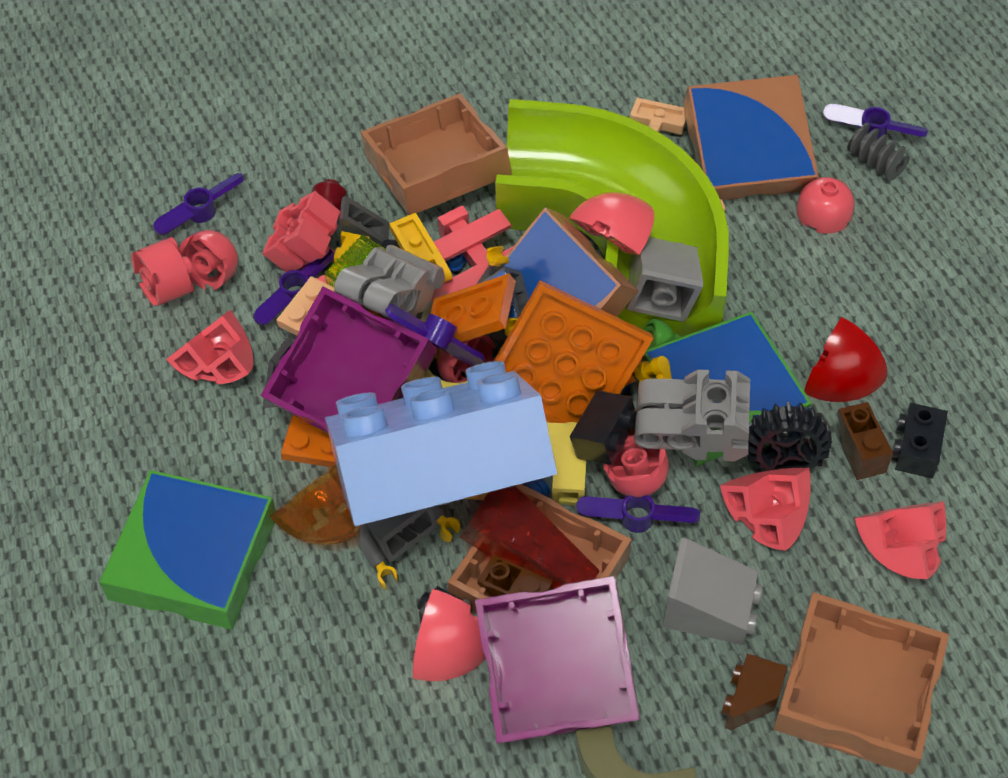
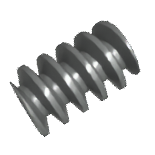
(877, 153)

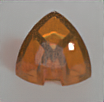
(318, 512)

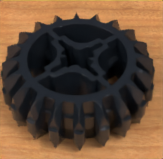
(787, 433)

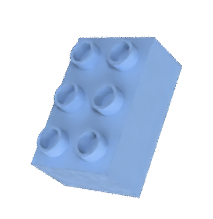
(439, 442)

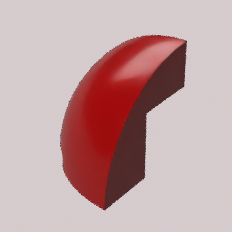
(848, 366)

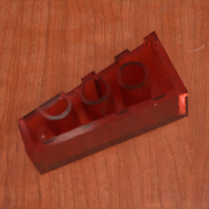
(520, 533)

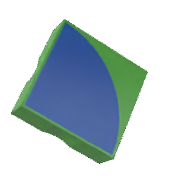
(734, 346)
(189, 549)

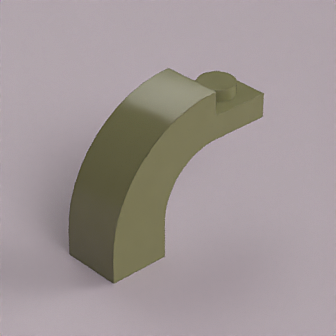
(601, 759)

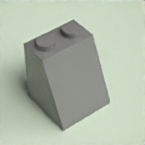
(666, 279)
(711, 595)

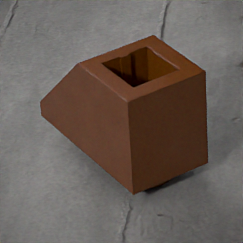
(863, 441)
(505, 578)
(756, 691)

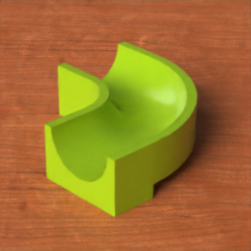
(579, 151)

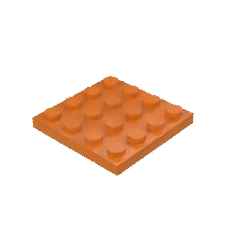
(571, 351)

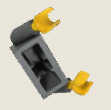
(520, 298)
(395, 535)

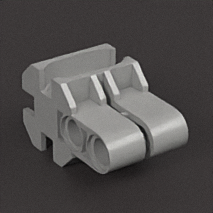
(392, 279)
(683, 412)

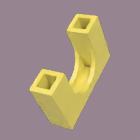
(569, 482)

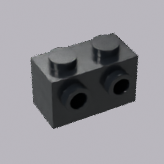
(603, 427)
(920, 440)

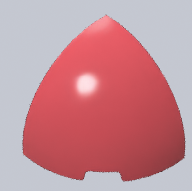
(617, 217)
(216, 353)
(770, 504)
(906, 537)
(447, 640)

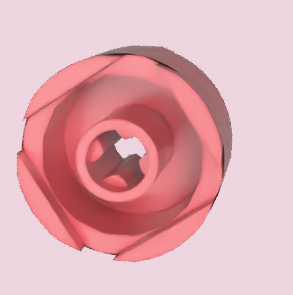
(163, 271)

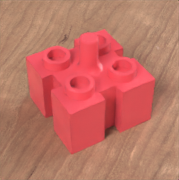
(302, 233)

